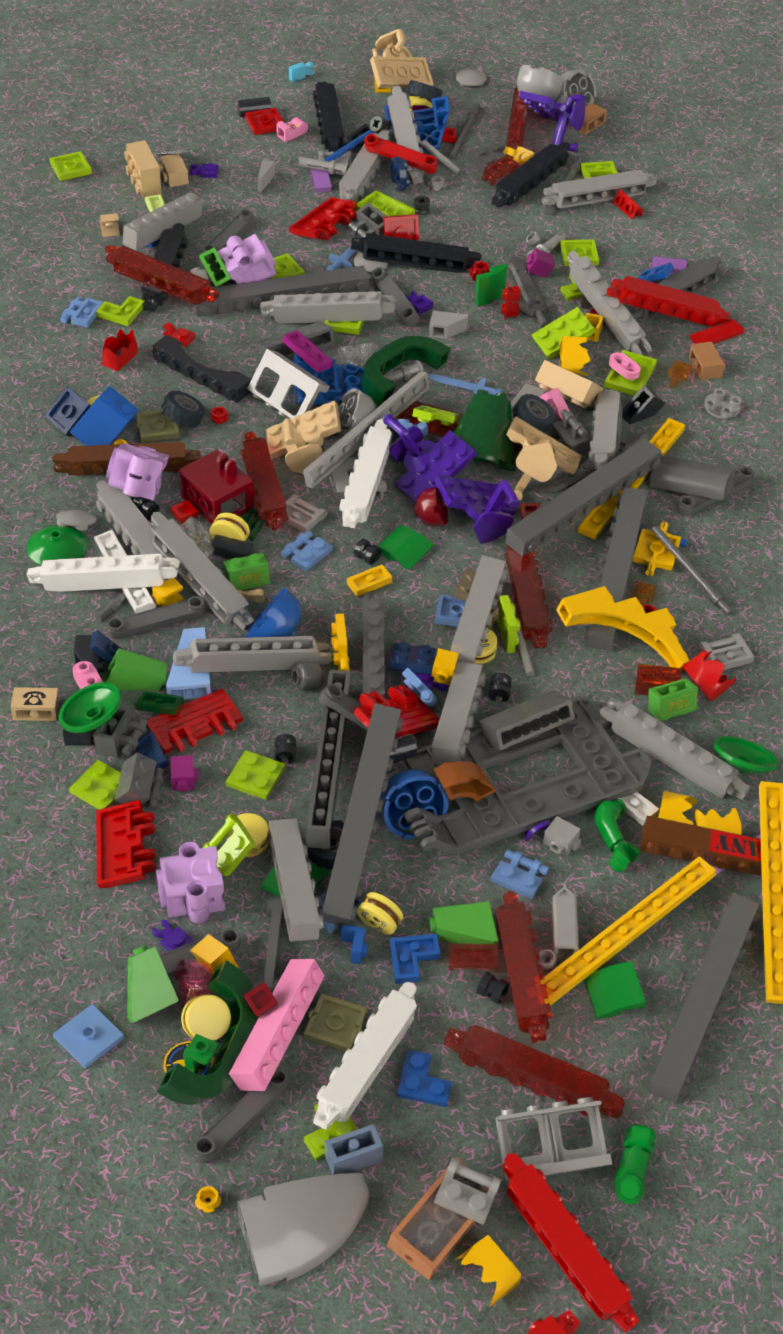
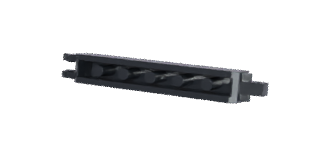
(328, 116)
(530, 174)
(169, 251)
(415, 253)

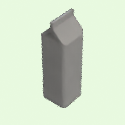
(564, 923)

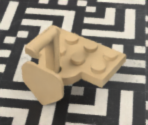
(397, 64)
(303, 436)
(539, 455)

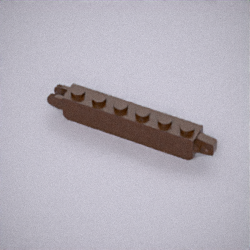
(96, 458)

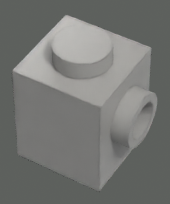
(562, 836)

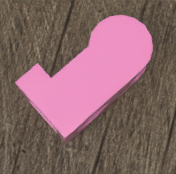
(291, 129)
(556, 402)

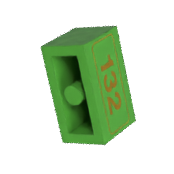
(247, 571)
(672, 699)

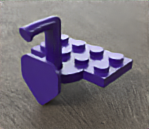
(559, 112)
(440, 458)
(485, 502)

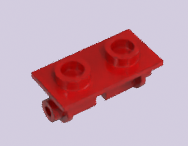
(627, 205)
(510, 295)

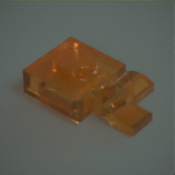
(678, 372)
(644, 592)

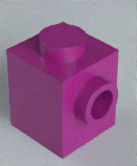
(540, 263)
(183, 773)

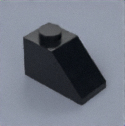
(642, 406)

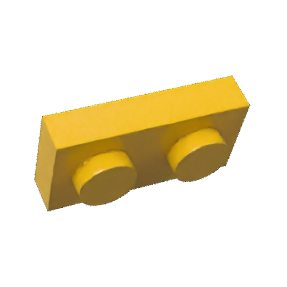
(369, 580)

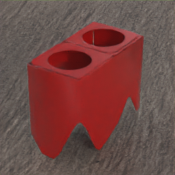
(113, 345)
(708, 675)

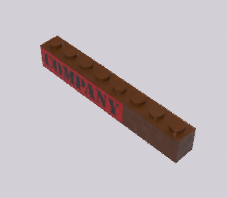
(690, 841)

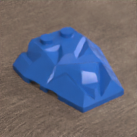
(429, 121)
(338, 377)

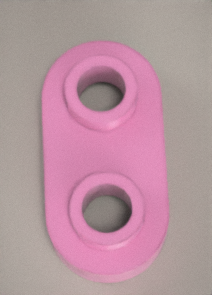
(624, 366)
(85, 674)

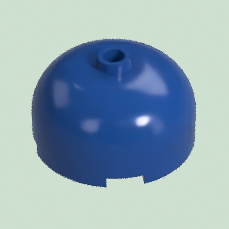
(278, 618)
(408, 791)

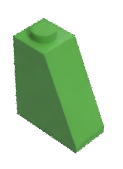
(215, 267)
(136, 672)
(464, 924)
(147, 984)

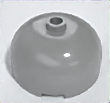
(539, 81)
(577, 83)
(353, 410)

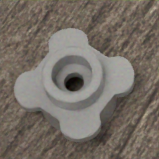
(437, 183)

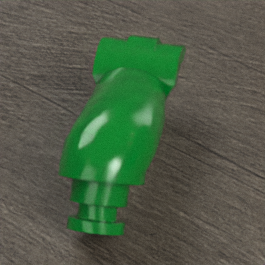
(606, 821)
(632, 1167)

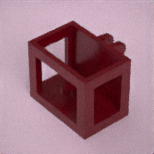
(212, 482)

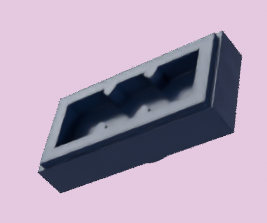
(103, 646)
(150, 747)

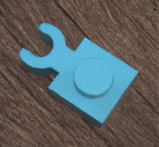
(298, 71)

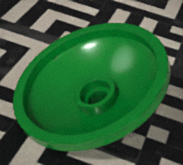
(56, 543)
(90, 707)
(745, 755)

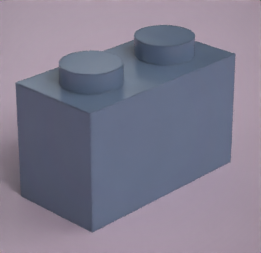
(354, 1150)

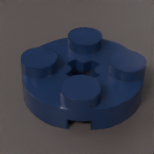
(398, 173)

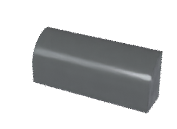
(318, 333)
(693, 478)
(527, 719)

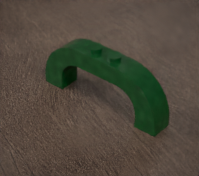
(391, 355)
(191, 1088)

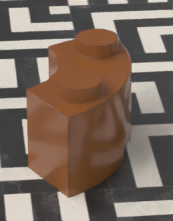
(464, 780)

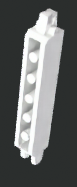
(366, 475)
(104, 572)
(366, 1058)

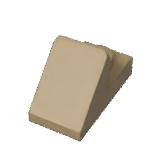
(109, 225)

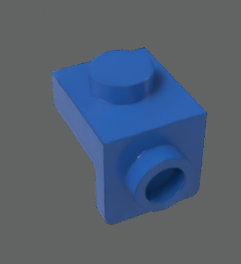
(356, 936)

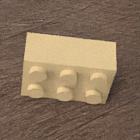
(143, 169)
(571, 386)

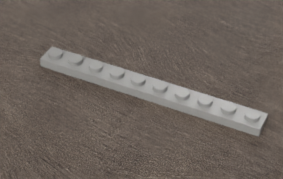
(354, 438)

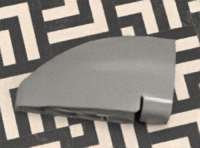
(301, 1223)

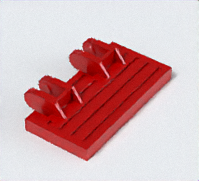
(321, 220)
(414, 712)
(194, 721)
(121, 844)

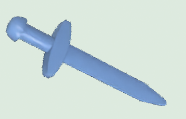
(341, 260)
(465, 385)

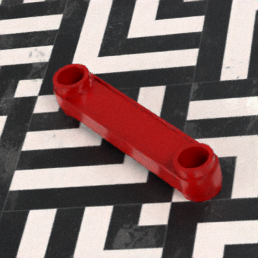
(389, 149)

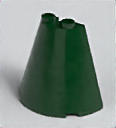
(485, 429)

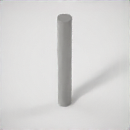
(440, 156)
(524, 654)

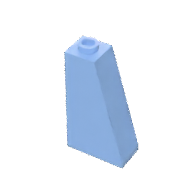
(181, 680)

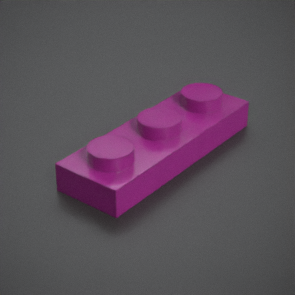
(307, 351)

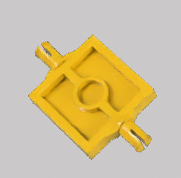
(652, 551)
(339, 643)

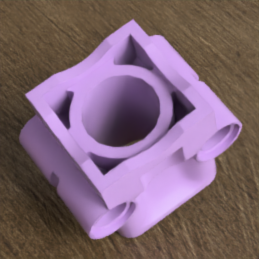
(247, 259)
(136, 470)
(191, 883)

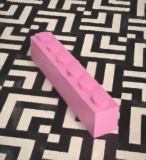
(277, 1026)

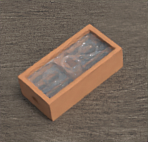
(430, 1230)

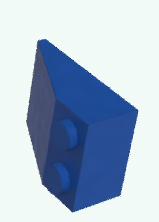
(105, 419)

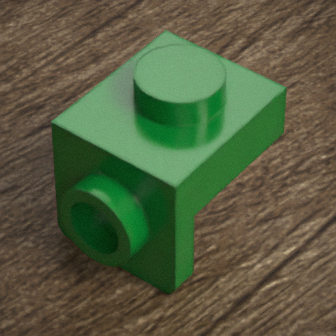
(199, 1052)

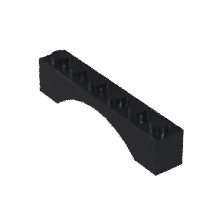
(228, 383)
(83, 653)

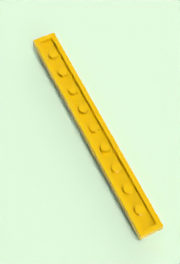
(602, 515)
(772, 886)
(627, 929)

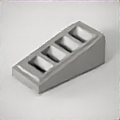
(266, 173)

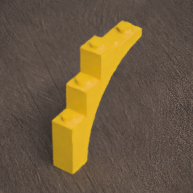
(627, 615)

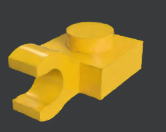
(520, 155)

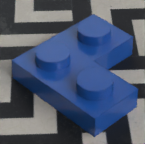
(660, 272)
(409, 950)
(417, 1085)

